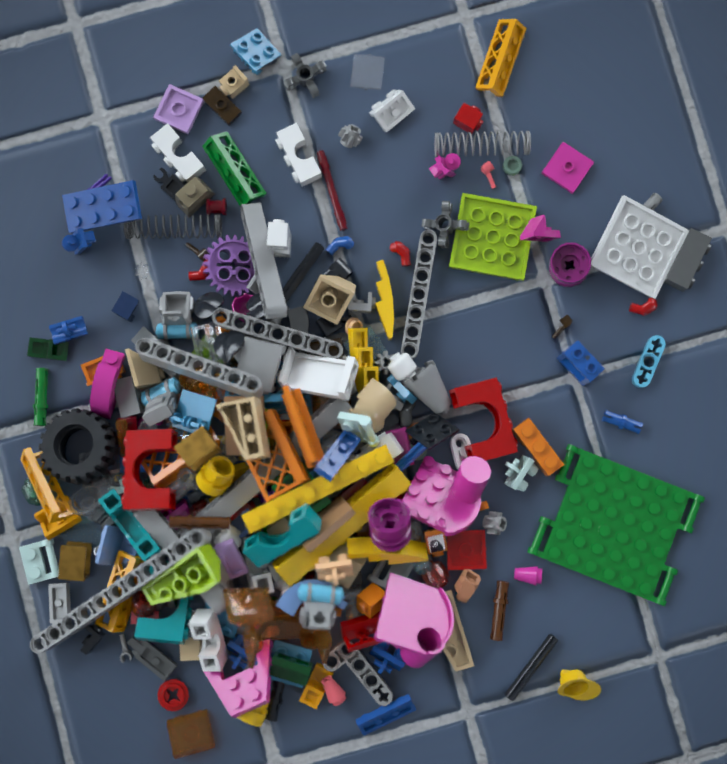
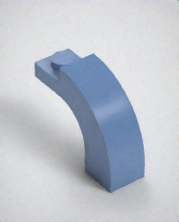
(289, 599)

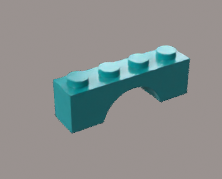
(129, 525)
(263, 547)

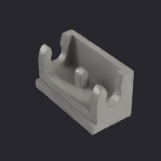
(128, 398)

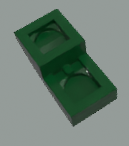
(47, 349)

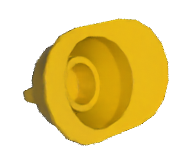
(576, 685)

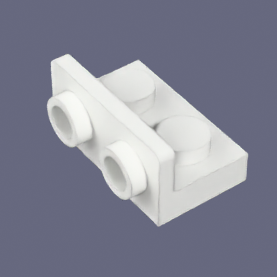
(392, 109)

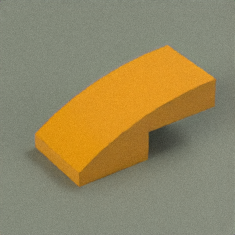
(314, 689)

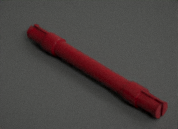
(325, 168)

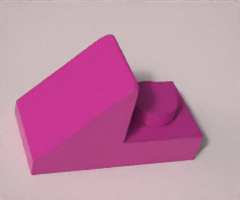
(537, 231)

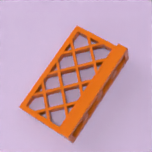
(303, 426)
(289, 453)
(169, 474)

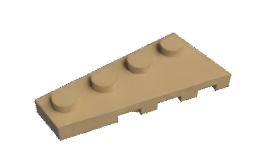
(457, 647)

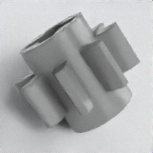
(350, 136)
(379, 362)
(494, 523)

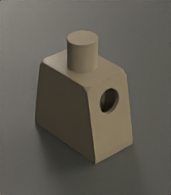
(193, 196)

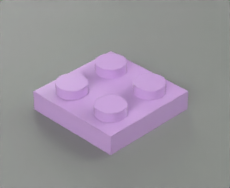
(178, 109)

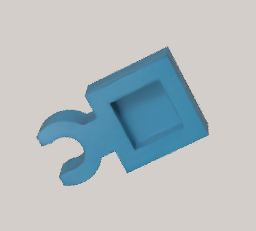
(403, 393)

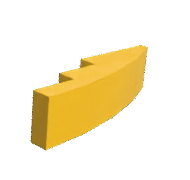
(385, 306)
(364, 355)
(364, 547)

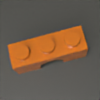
(537, 445)

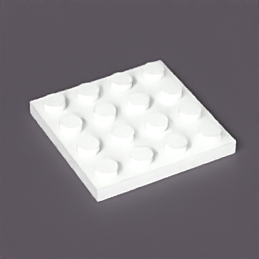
(638, 247)

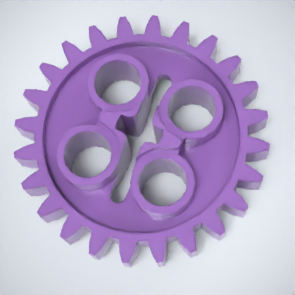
(233, 248)

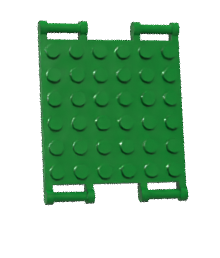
(616, 525)

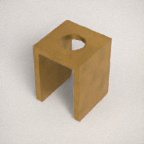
(197, 448)
(75, 561)

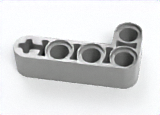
(363, 673)

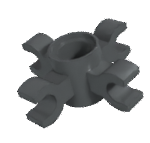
(294, 81)
(443, 240)

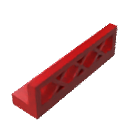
(360, 629)

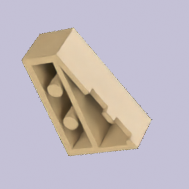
(247, 426)

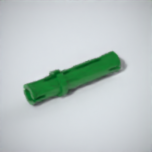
(40, 406)

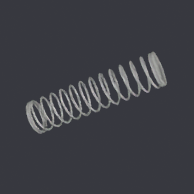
(526, 139)

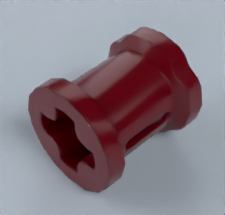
(216, 206)

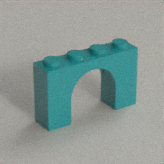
(166, 630)

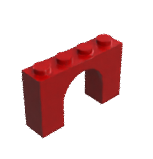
(488, 395)
(138, 446)

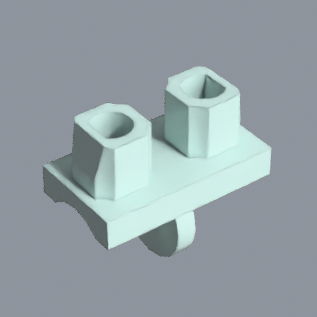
(517, 472)

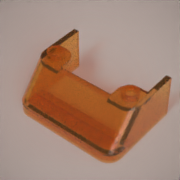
(284, 627)

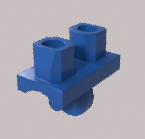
(78, 241)
(68, 330)
(235, 647)
(380, 653)

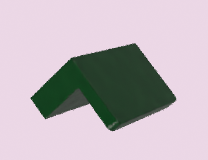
(290, 668)

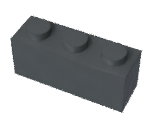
(688, 260)

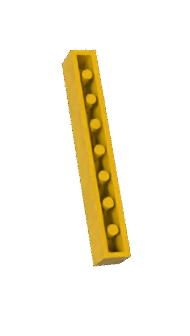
(317, 489)
(299, 561)

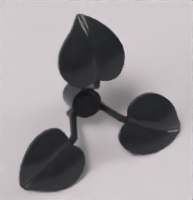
(226, 343)

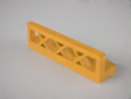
(504, 56)
(43, 489)
(120, 614)

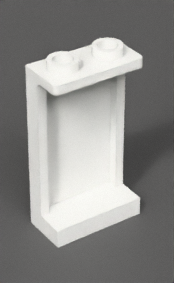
(318, 374)

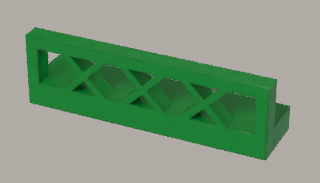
(230, 169)

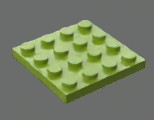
(493, 237)

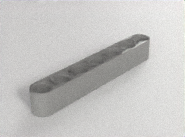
(263, 261)
(422, 286)
(287, 333)
(192, 362)
(158, 528)

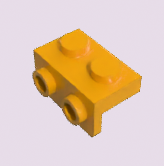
(54, 529)

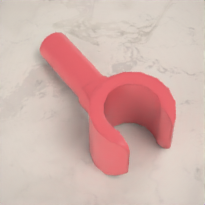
(486, 169)

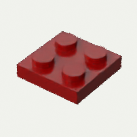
(466, 550)

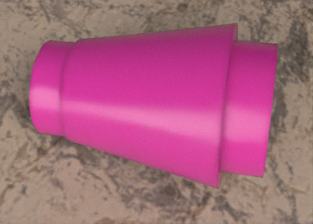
(529, 575)

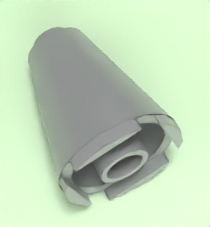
(429, 388)

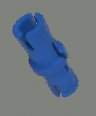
(622, 421)

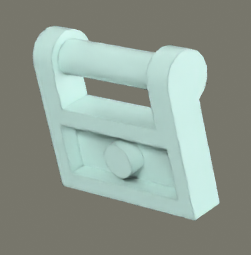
(358, 426)
(34, 561)

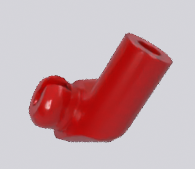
(403, 251)
(198, 275)
(645, 309)

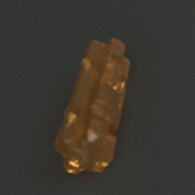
(121, 426)

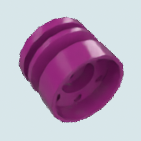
(567, 254)
(389, 524)

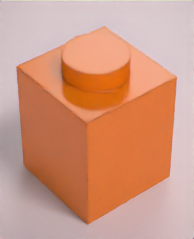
(370, 600)

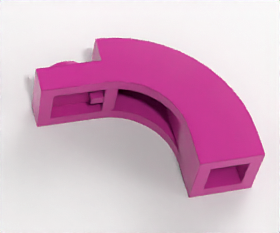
(104, 383)

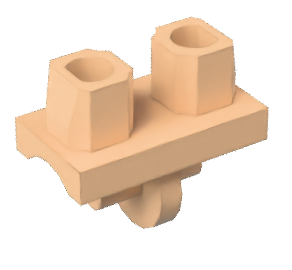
(334, 570)

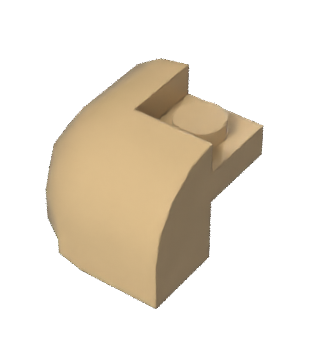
(374, 402)

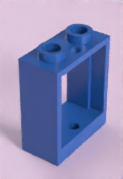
(575, 362)

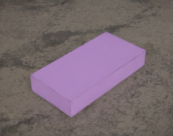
(231, 558)

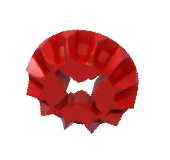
(174, 704)

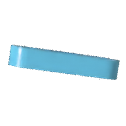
(648, 347)

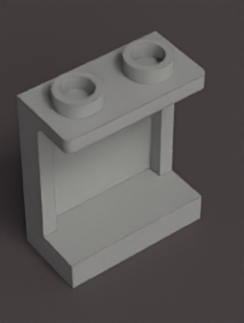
(262, 360)

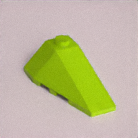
(187, 577)

